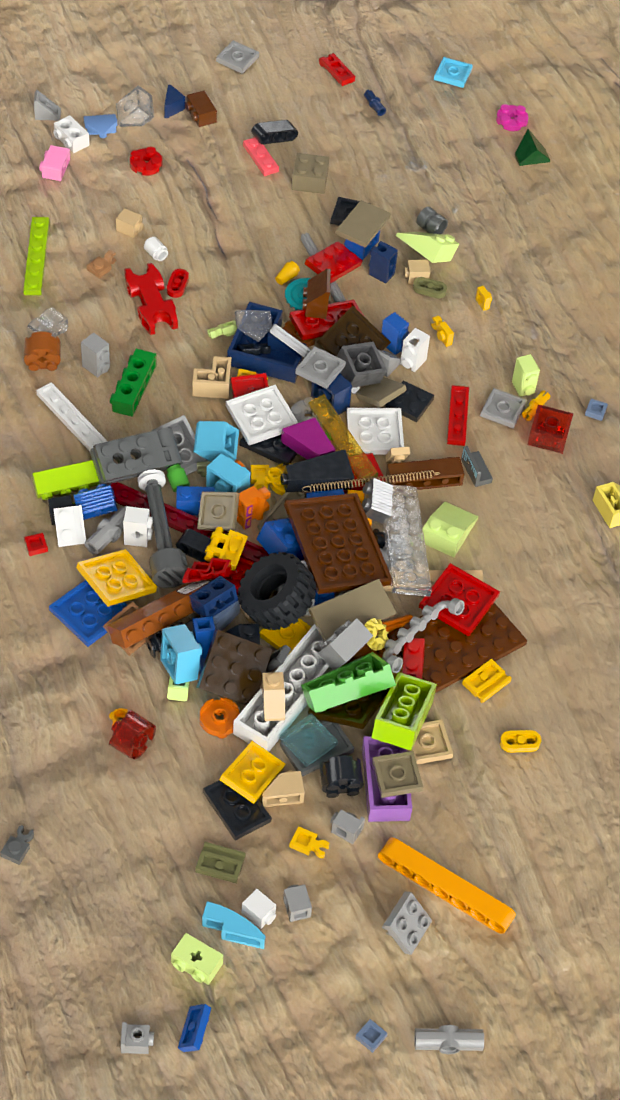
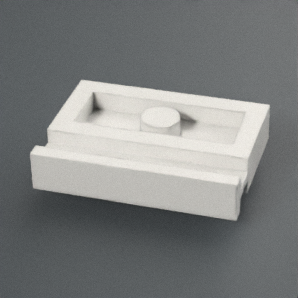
(70, 526)

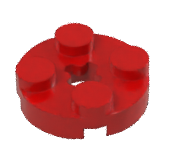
(138, 159)

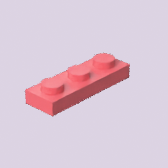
(261, 156)

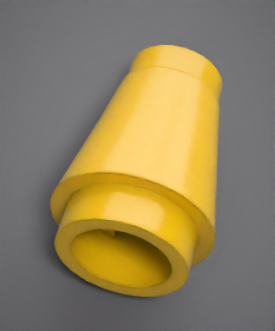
(287, 273)

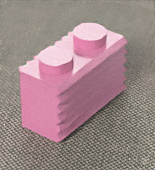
(55, 163)

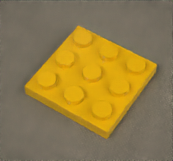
(116, 577)

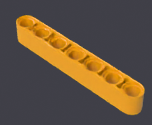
(447, 885)

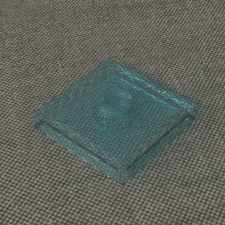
(308, 740)

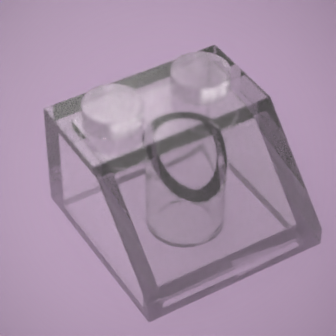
(135, 108)

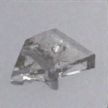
(253, 323)

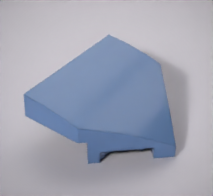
(100, 124)

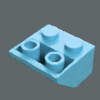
(216, 438)

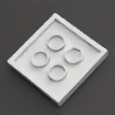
(261, 414)
(376, 428)

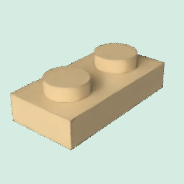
(397, 455)

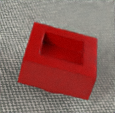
(36, 544)

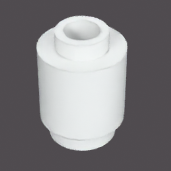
(155, 248)

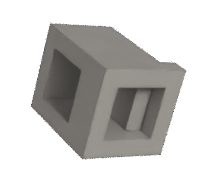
(347, 826)
(134, 1045)

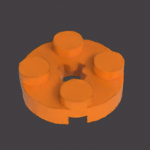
(217, 727)

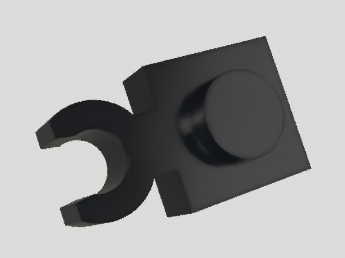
(254, 349)

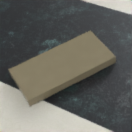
(361, 603)

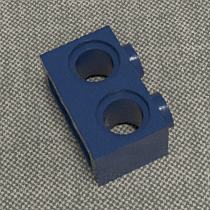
(214, 597)

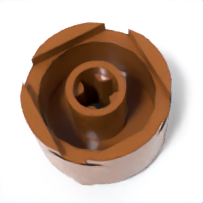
(42, 351)

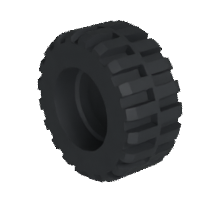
(288, 603)

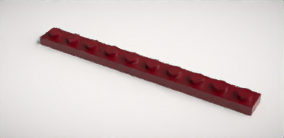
(178, 519)

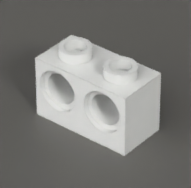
(71, 134)

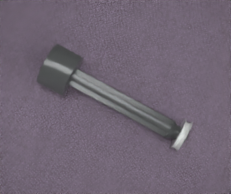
(168, 563)

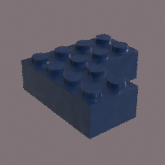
(278, 364)

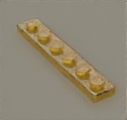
(342, 438)

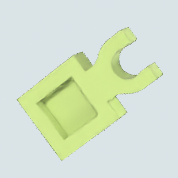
(228, 329)

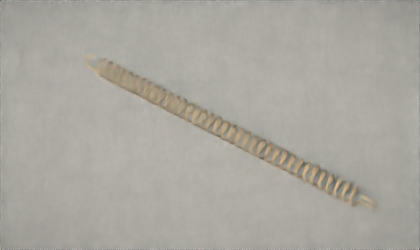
(369, 480)

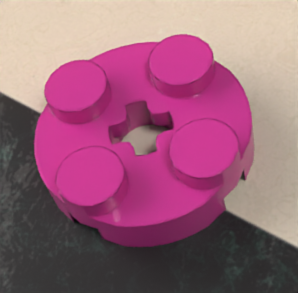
(517, 112)

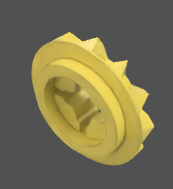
(373, 626)

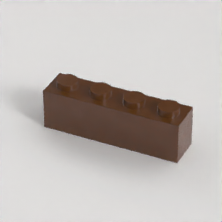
(450, 472)

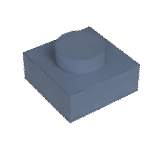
(596, 409)
(371, 1035)

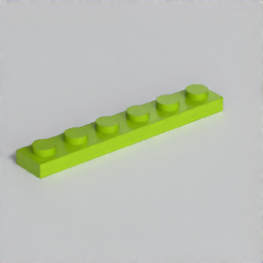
(36, 256)

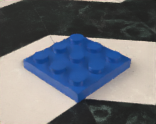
(85, 612)

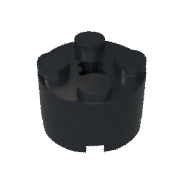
(341, 776)

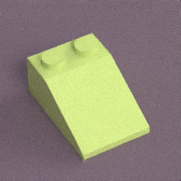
(432, 246)
(448, 528)

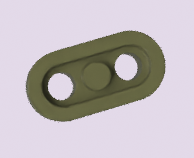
(429, 287)

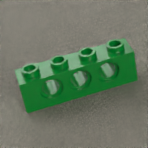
(133, 382)

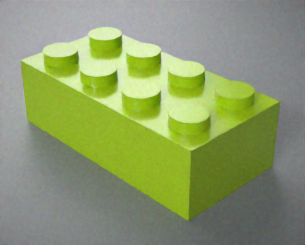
(404, 711)

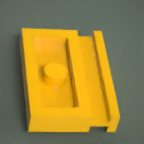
(486, 680)

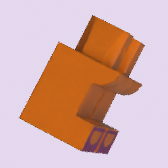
(252, 505)

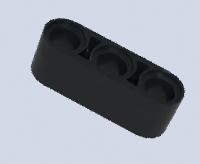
(274, 132)
(195, 544)

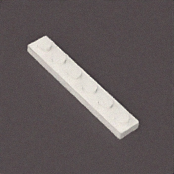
(70, 416)

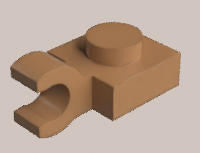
(100, 266)

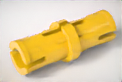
(531, 409)

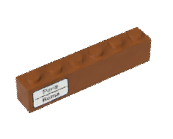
(154, 616)

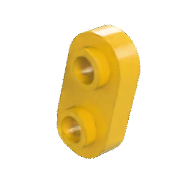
(519, 740)

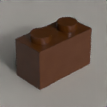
(201, 108)

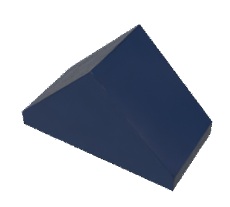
(174, 102)

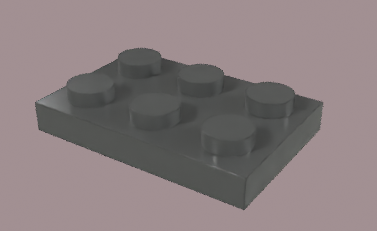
(343, 748)

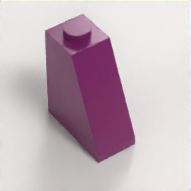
(307, 439)

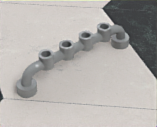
(417, 624)

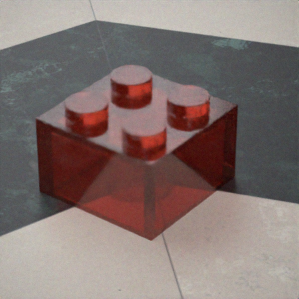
(550, 429)

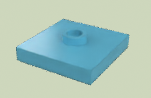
(453, 72)

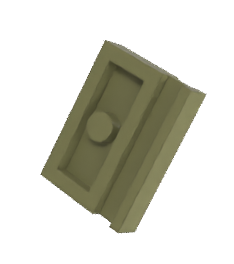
(220, 862)

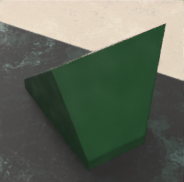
(531, 151)

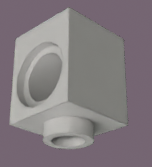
(297, 902)

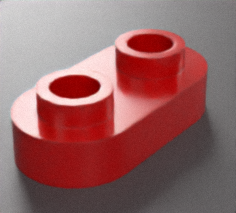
(177, 283)

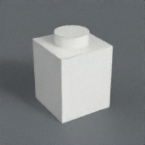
(259, 909)

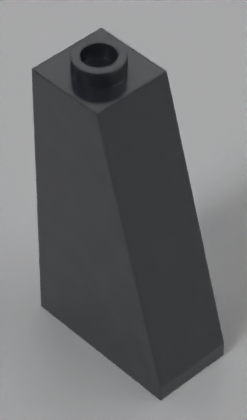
(319, 470)

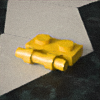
(232, 548)

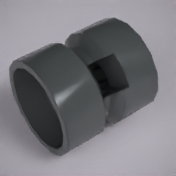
(431, 221)

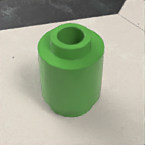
(177, 477)

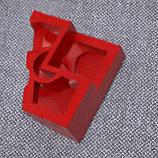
(205, 571)

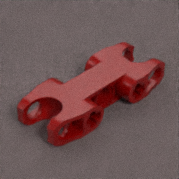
(153, 308)

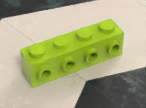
(64, 480)

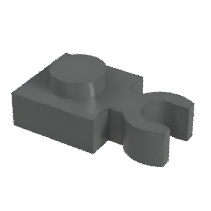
(17, 848)

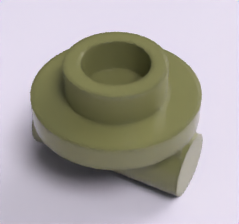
(202, 468)

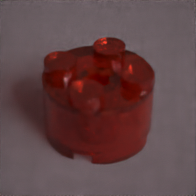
(132, 734)

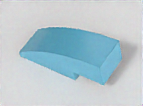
(233, 926)

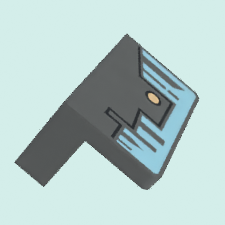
(476, 467)

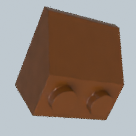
(317, 295)

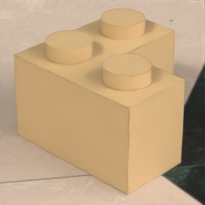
(213, 382)

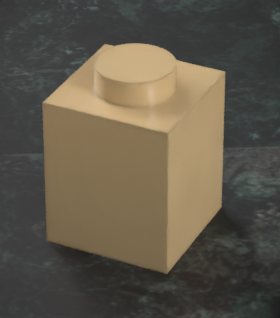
(129, 223)
(416, 269)

